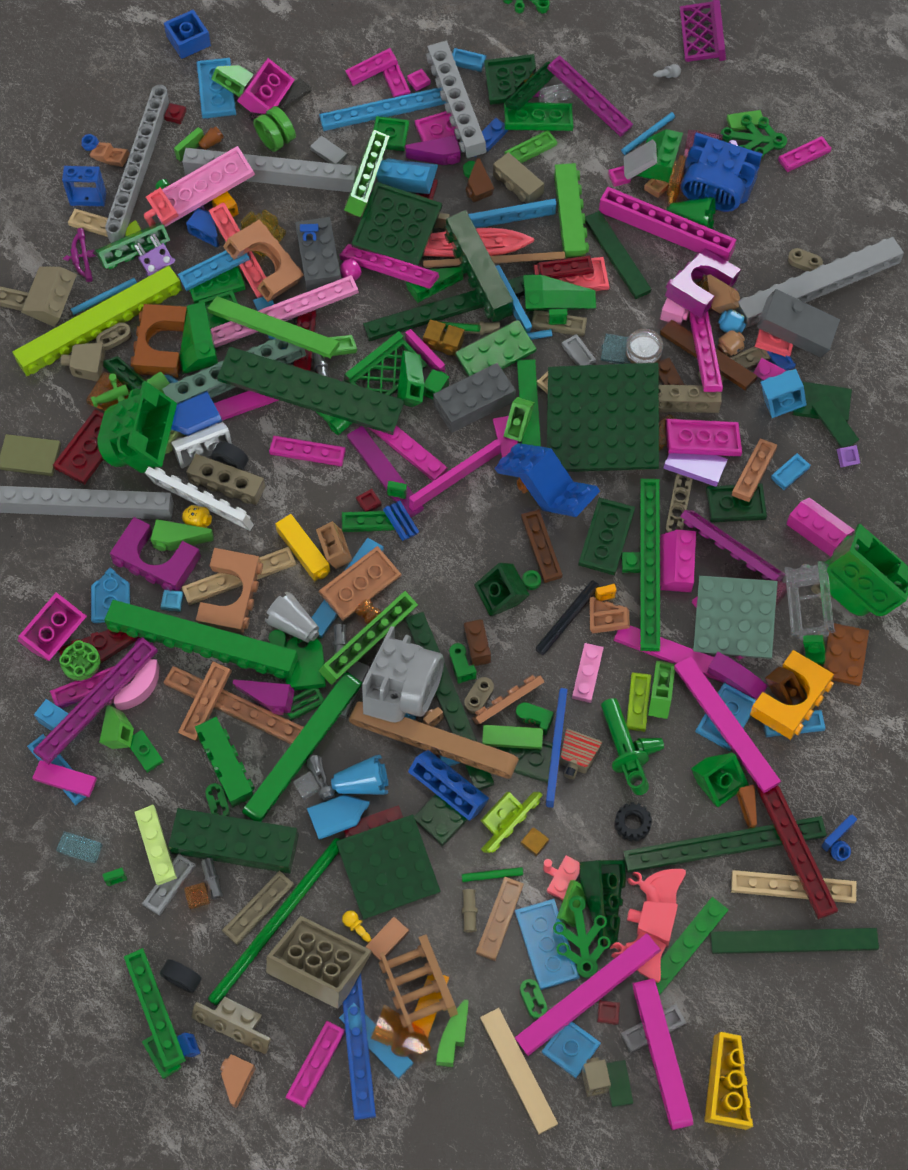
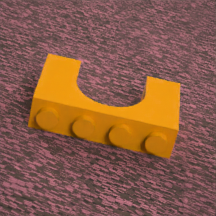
(789, 718)

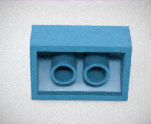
(407, 175)

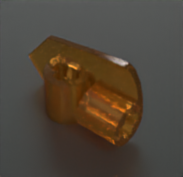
(391, 1032)

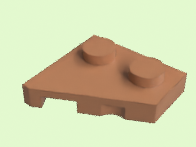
(607, 616)

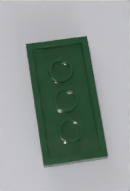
(606, 536)

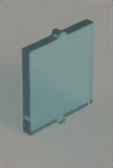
(615, 349)

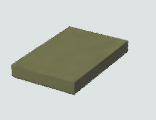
(29, 455)

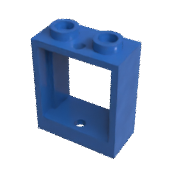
(77, 195)

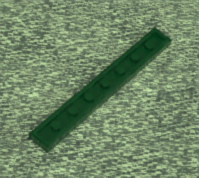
(794, 940)

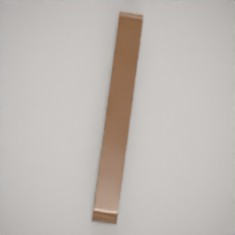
(439, 742)

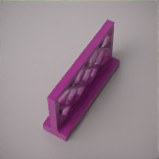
(717, 33)

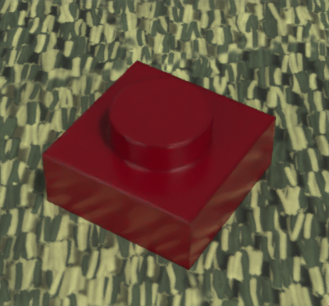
(175, 113)

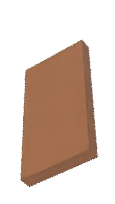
(360, 582)

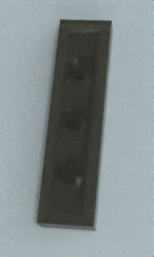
(294, 94)

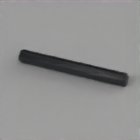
(567, 618)

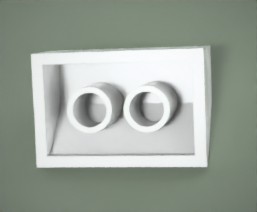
(200, 443)

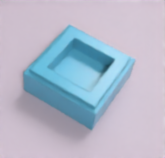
(172, 600)

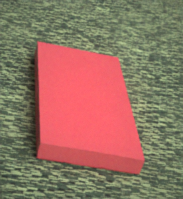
(597, 281)

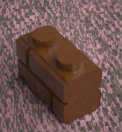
(477, 642)

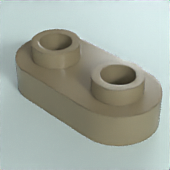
(804, 260)
(113, 335)
(480, 694)

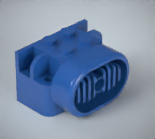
(720, 172)

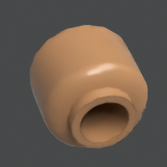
(731, 343)

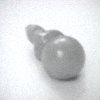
(670, 71)

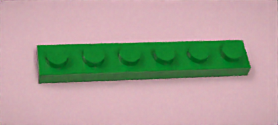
(689, 941)
(154, 1009)

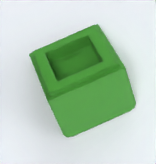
(158, 381)

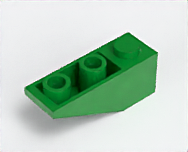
(411, 379)

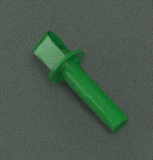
(631, 761)

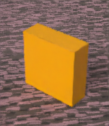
(605, 592)

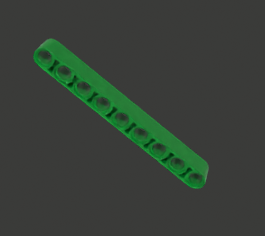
(302, 747)

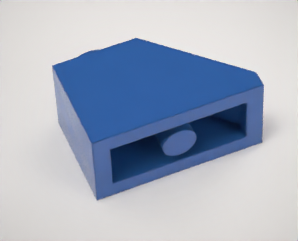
(203, 227)

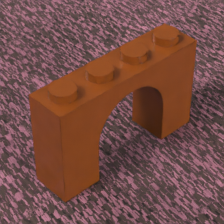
(154, 320)

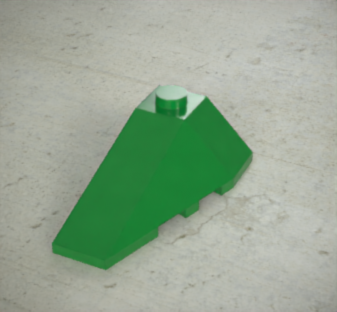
(549, 293)
(197, 340)

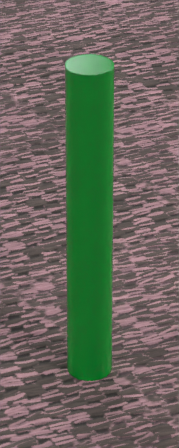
(467, 327)
(492, 874)

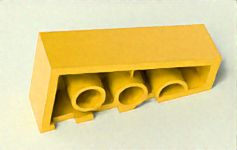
(727, 1087)

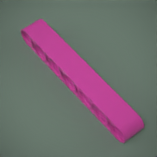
(662, 1054)

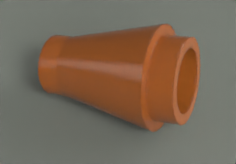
(211, 138)

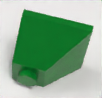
(720, 777)

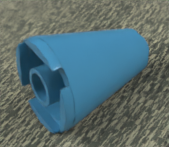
(362, 778)

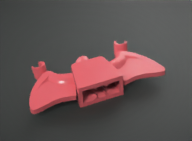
(656, 915)

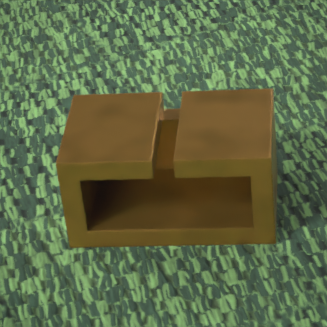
(446, 342)

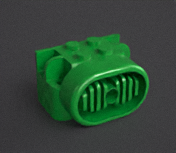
(137, 429)
(867, 575)

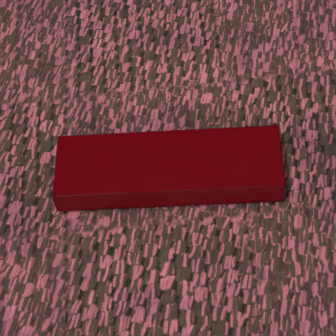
(566, 267)

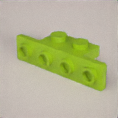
(505, 816)

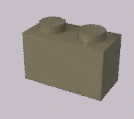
(595, 1077)

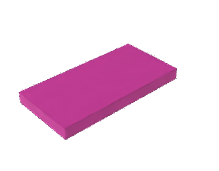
(703, 437)

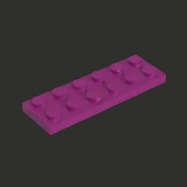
(737, 549)

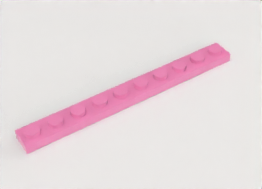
(290, 308)

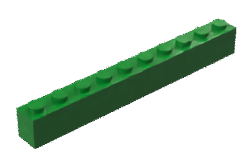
(201, 639)

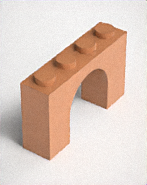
(258, 238)
(234, 616)

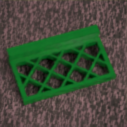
(375, 358)

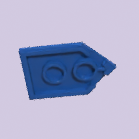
(195, 414)

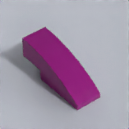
(736, 676)

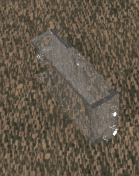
(807, 576)

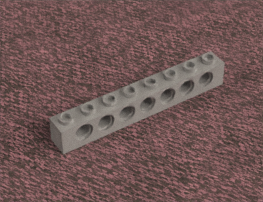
(456, 99)

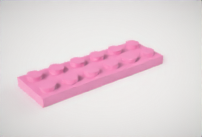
(208, 182)

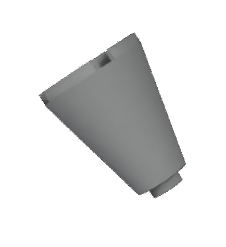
(292, 618)

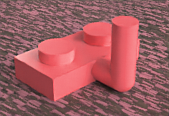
(161, 207)
(567, 871)

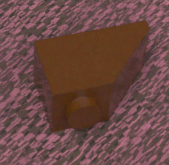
(479, 183)
(785, 686)

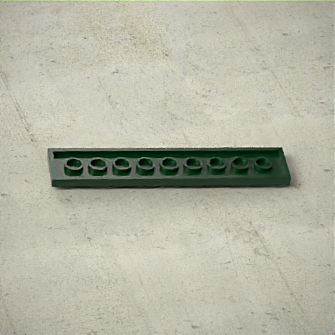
(311, 390)

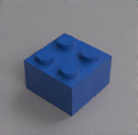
(187, 34)

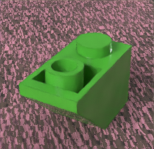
(116, 729)

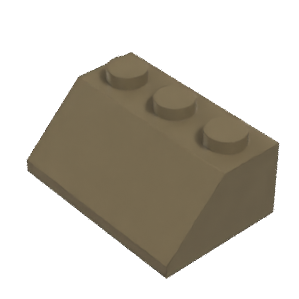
(49, 294)

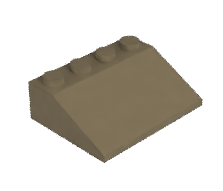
(317, 961)

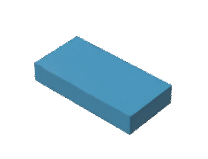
(469, 59)
(790, 471)

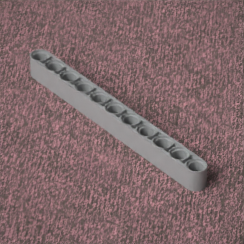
(137, 163)

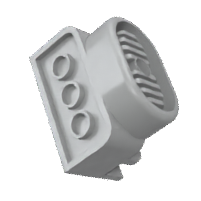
(401, 679)

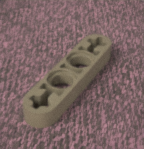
(678, 504)

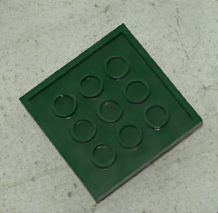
(397, 224)
(388, 866)

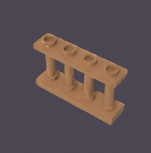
(437, 985)

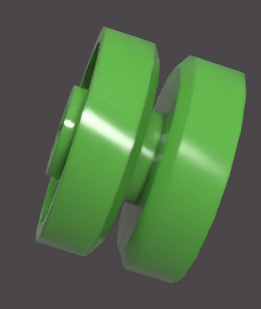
(274, 129)

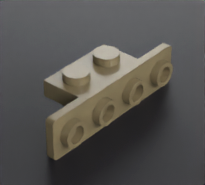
(234, 1022)

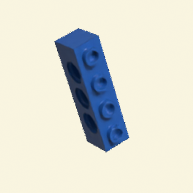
(448, 784)

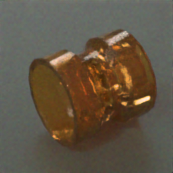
(367, 611)

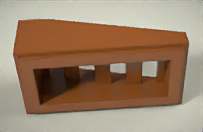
(747, 802)

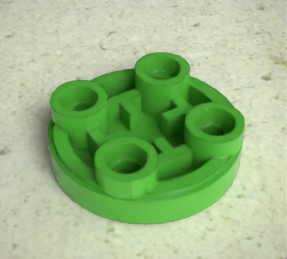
(80, 661)

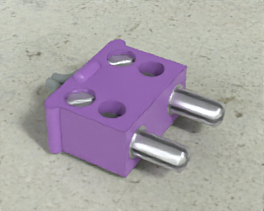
(156, 260)

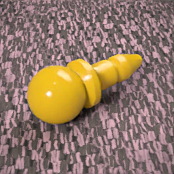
(351, 920)

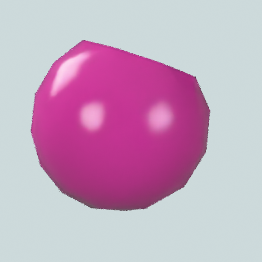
(350, 267)

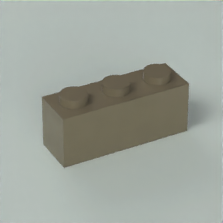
(518, 178)

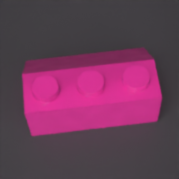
(265, 88)
(818, 526)
(677, 560)
(51, 627)

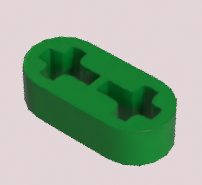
(221, 799)
(538, 997)

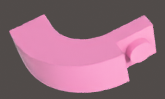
(139, 688)

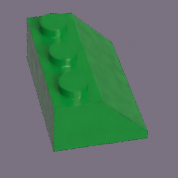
(667, 147)

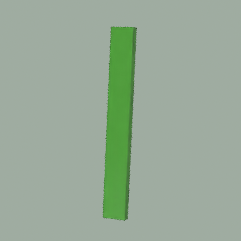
(273, 327)

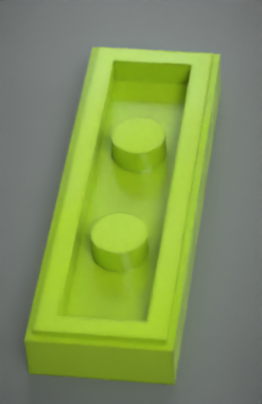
(638, 701)

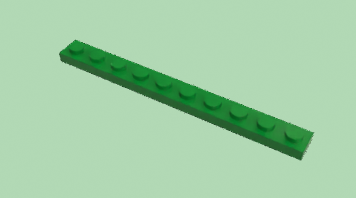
(649, 565)

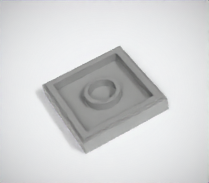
(640, 159)

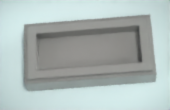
(328, 151)
(578, 351)

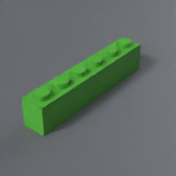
(366, 173)
(569, 210)
(367, 638)

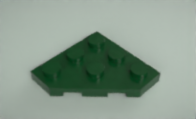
(507, 75)

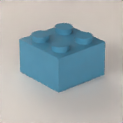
(783, 393)

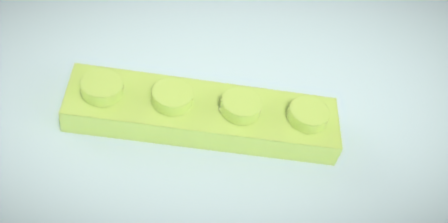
(155, 845)

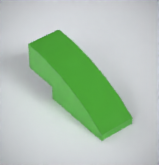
(453, 1036)

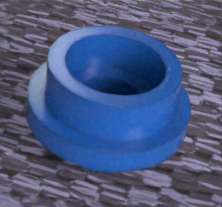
(89, 142)
(844, 853)

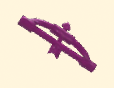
(85, 254)

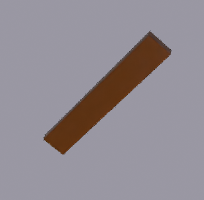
(728, 367)

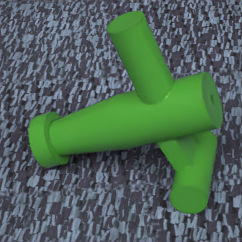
(111, 395)

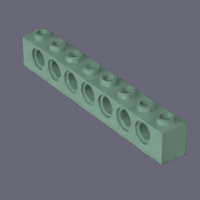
(207, 376)

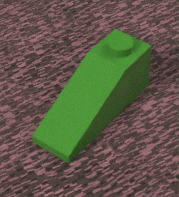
(169, 535)
(661, 690)

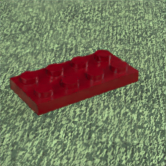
(82, 453)

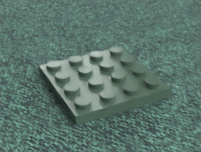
(735, 617)

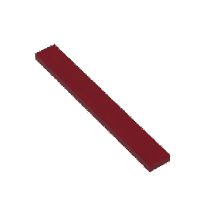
(798, 852)

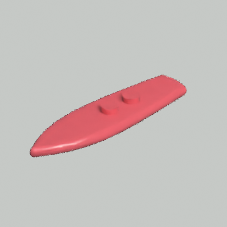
(496, 240)

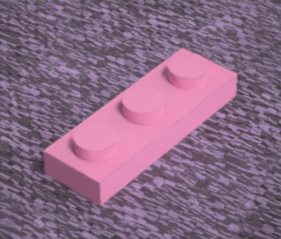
(587, 673)

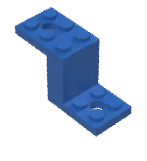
(547, 479)

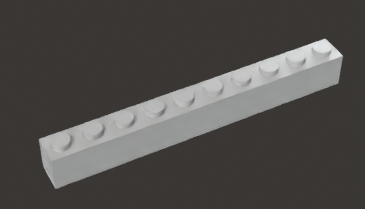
(283, 170)
(827, 277)
(86, 502)

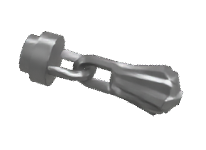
(314, 763)

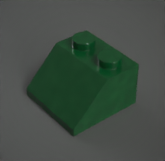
(501, 588)

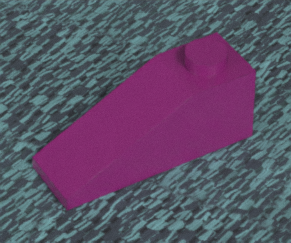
(435, 151)
(273, 696)

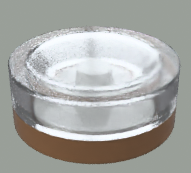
(644, 346)

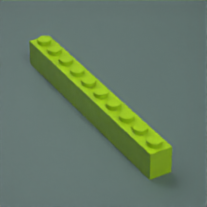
(89, 324)

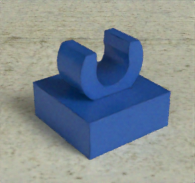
(309, 229)
(188, 1045)

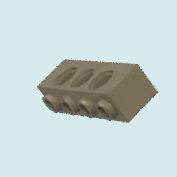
(688, 399)
(202, 465)

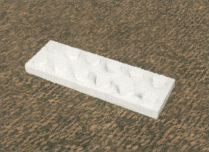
(203, 499)

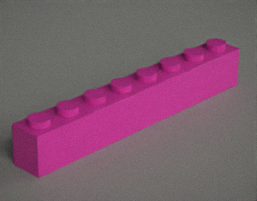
(665, 224)

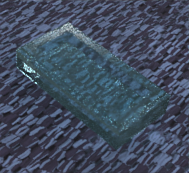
(79, 847)

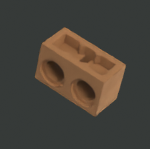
(334, 545)

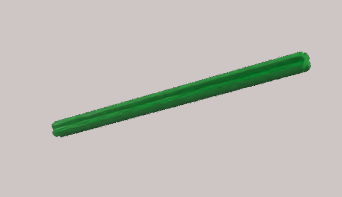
(274, 923)

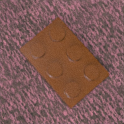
(846, 653)

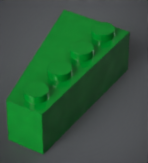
(224, 761)

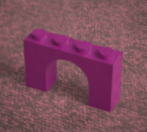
(689, 295)
(169, 574)

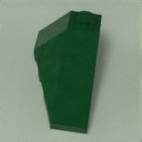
(602, 888)

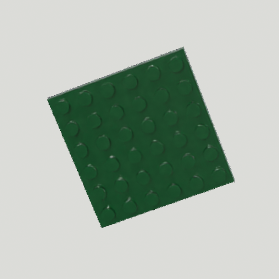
(604, 416)

